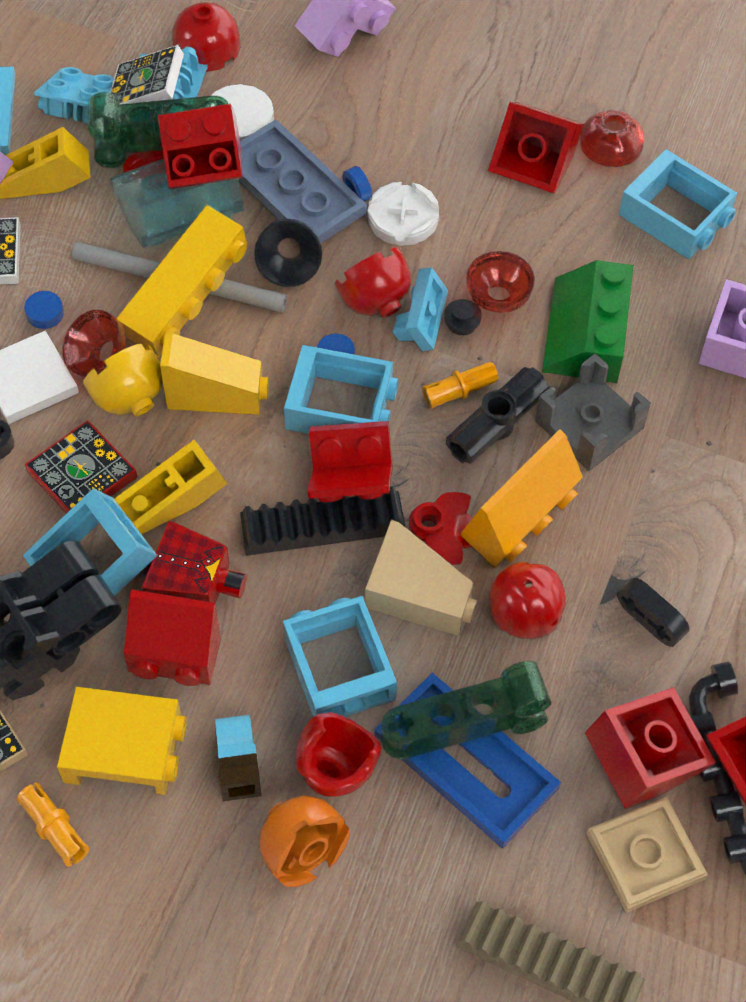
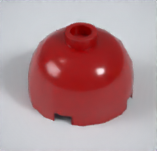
(208, 31)
(376, 284)

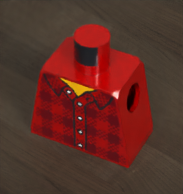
(192, 567)

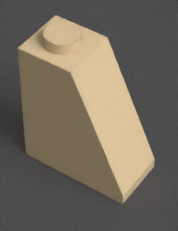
(418, 584)

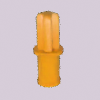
(459, 384)

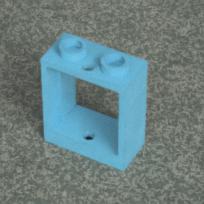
(688, 181)
(339, 367)
(85, 516)
(352, 695)

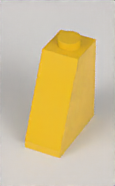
(210, 378)

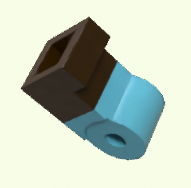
(237, 758)

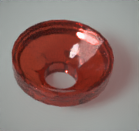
(608, 146)
(503, 271)
(86, 338)

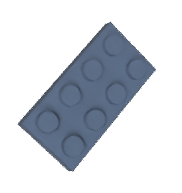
(296, 182)

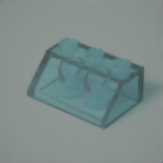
(162, 213)

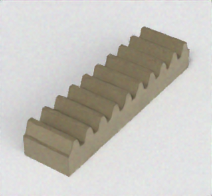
(545, 958)

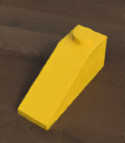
(46, 166)
(171, 488)

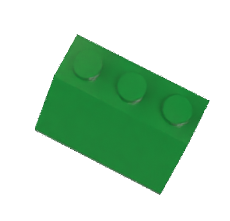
(589, 318)

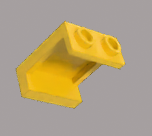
(122, 738)

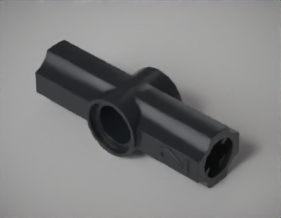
(484, 428)

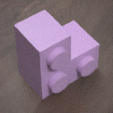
(334, 22)

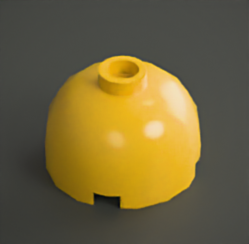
(127, 382)

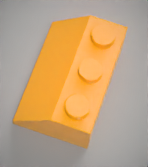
(525, 502)

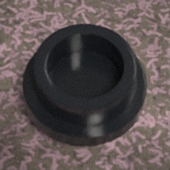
(462, 316)

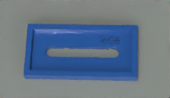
(496, 816)

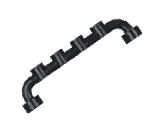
(727, 804)

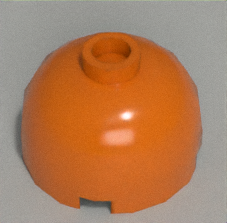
(301, 837)

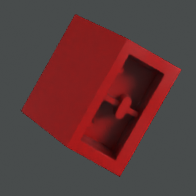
(201, 146)

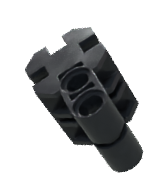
(51, 613)

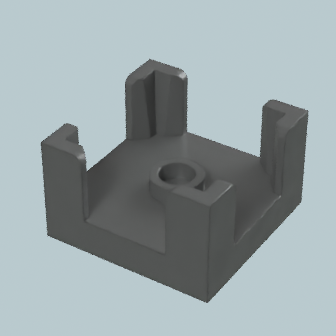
(592, 414)

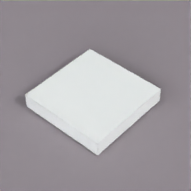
(32, 377)

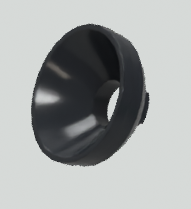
(283, 270)

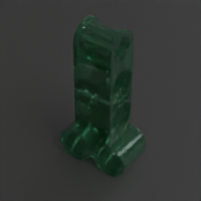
(132, 126)
(517, 702)

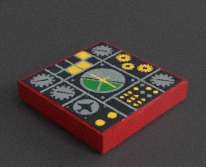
(78, 465)

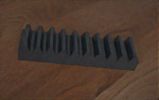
(318, 522)

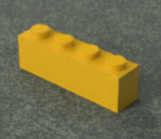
(184, 279)

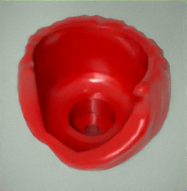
(525, 610)
(336, 754)

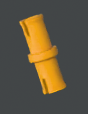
(52, 824)

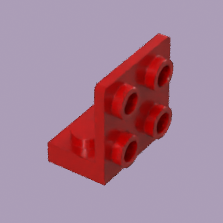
(350, 461)

